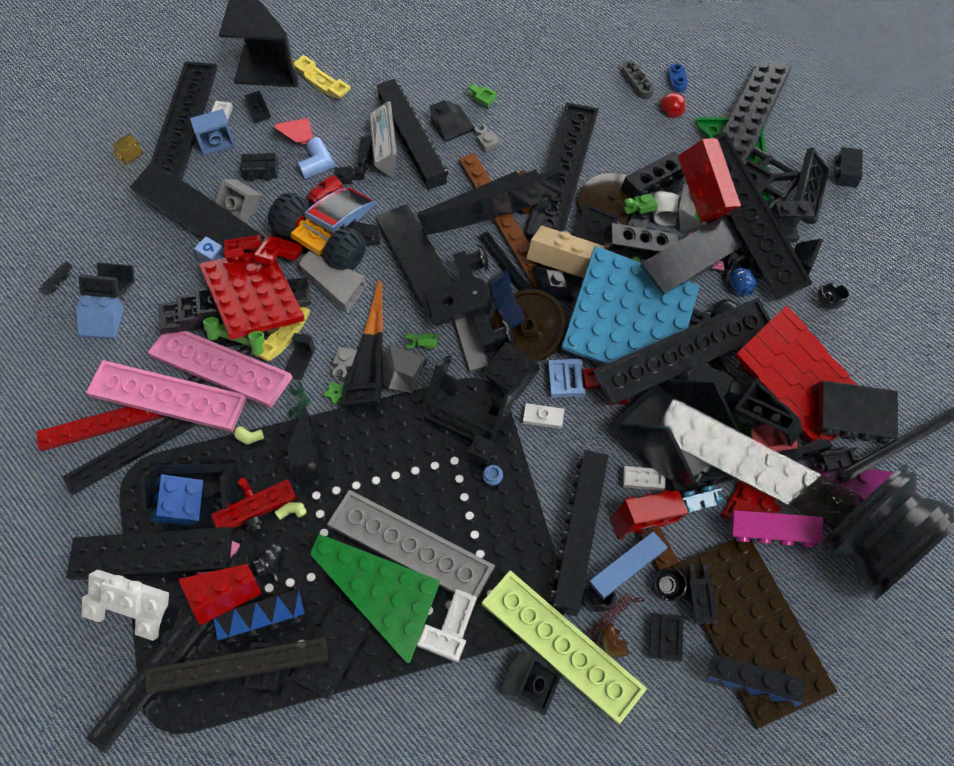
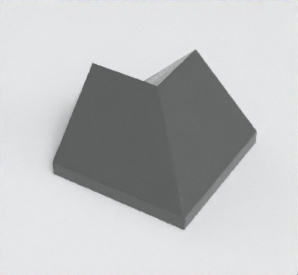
(402, 369)

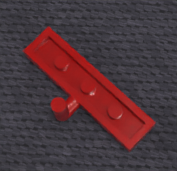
(254, 504)

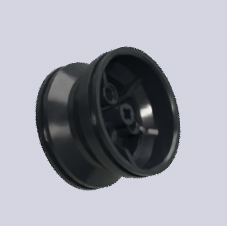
(890, 532)

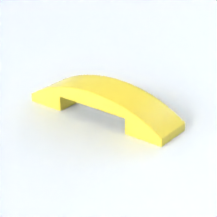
(320, 80)
(281, 338)

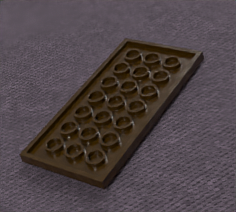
(757, 626)

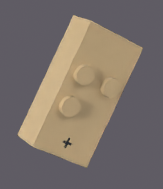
(561, 251)

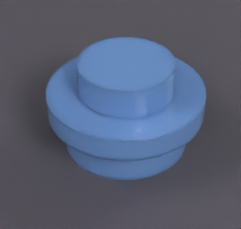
(492, 475)

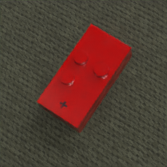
(709, 180)

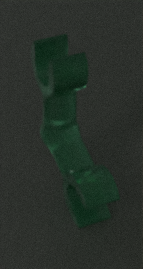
(305, 400)

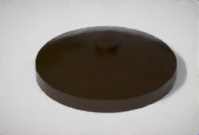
(605, 193)
(543, 324)

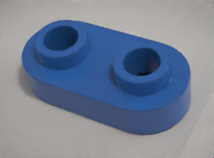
(677, 78)

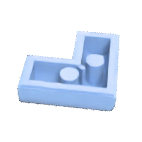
(319, 160)

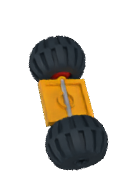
(340, 249)

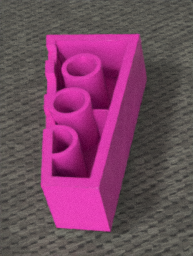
(776, 527)

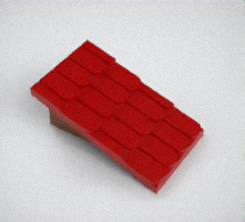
(789, 363)

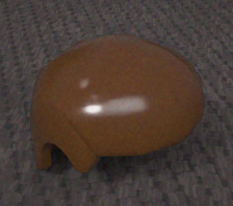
(611, 644)

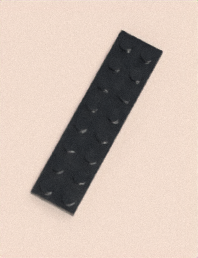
(151, 553)

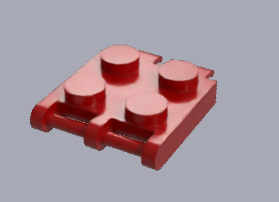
(750, 500)

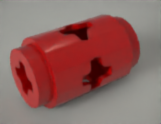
(330, 185)

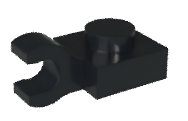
(347, 175)

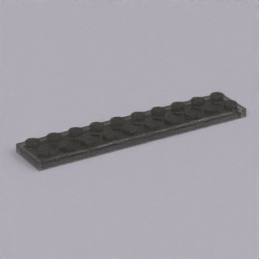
(758, 465)

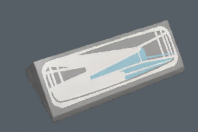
(383, 139)

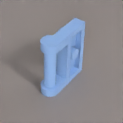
(560, 378)

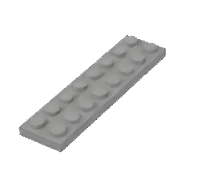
(410, 545)

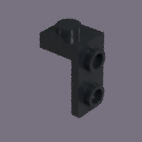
(301, 355)

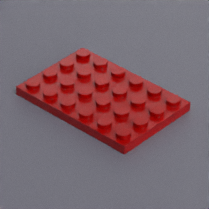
(250, 295)

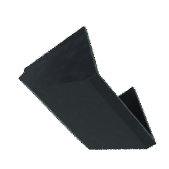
(266, 51)
(655, 443)

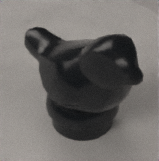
(267, 562)

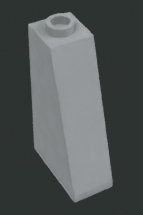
(338, 285)

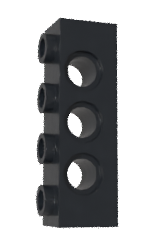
(653, 176)
(637, 240)

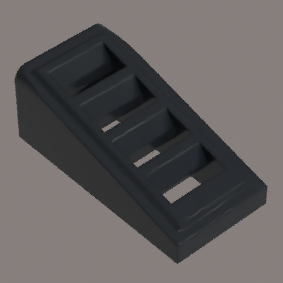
(365, 152)

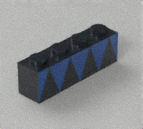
(261, 617)
(756, 681)

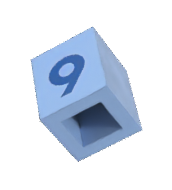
(209, 250)

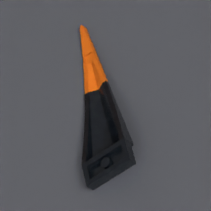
(366, 375)

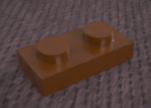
(667, 558)

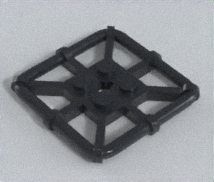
(764, 178)

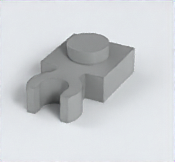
(487, 139)
(343, 361)

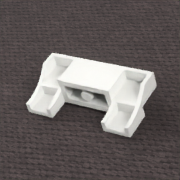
(126, 598)

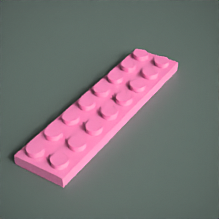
(221, 366)
(167, 396)

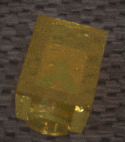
(127, 149)

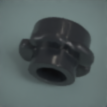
(253, 524)

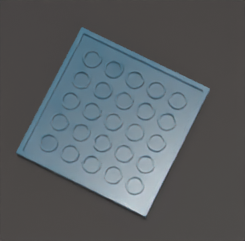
(623, 309)

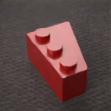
(648, 512)
(219, 591)

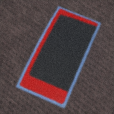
(340, 209)

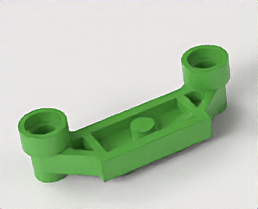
(253, 339)

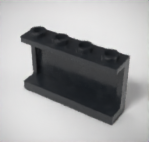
(857, 412)

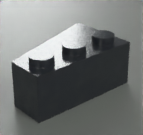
(768, 415)

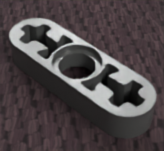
(630, 71)

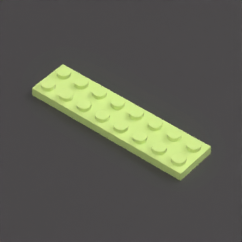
(564, 647)

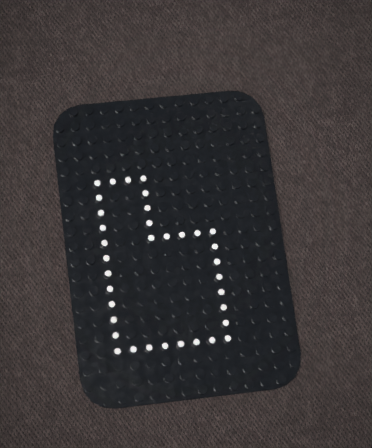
(391, 459)

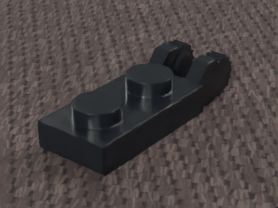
(702, 596)

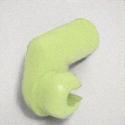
(247, 437)
(291, 507)

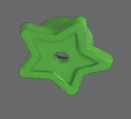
(330, 393)

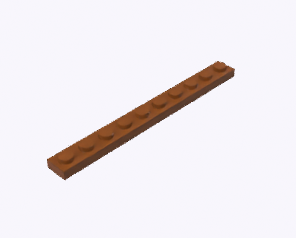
(506, 223)

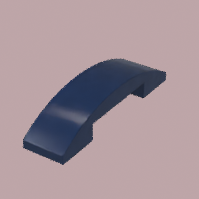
(505, 299)

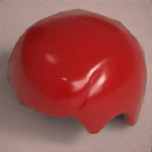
(673, 105)

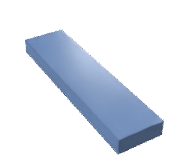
(628, 565)

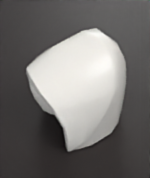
(667, 208)

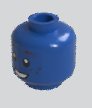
(742, 282)

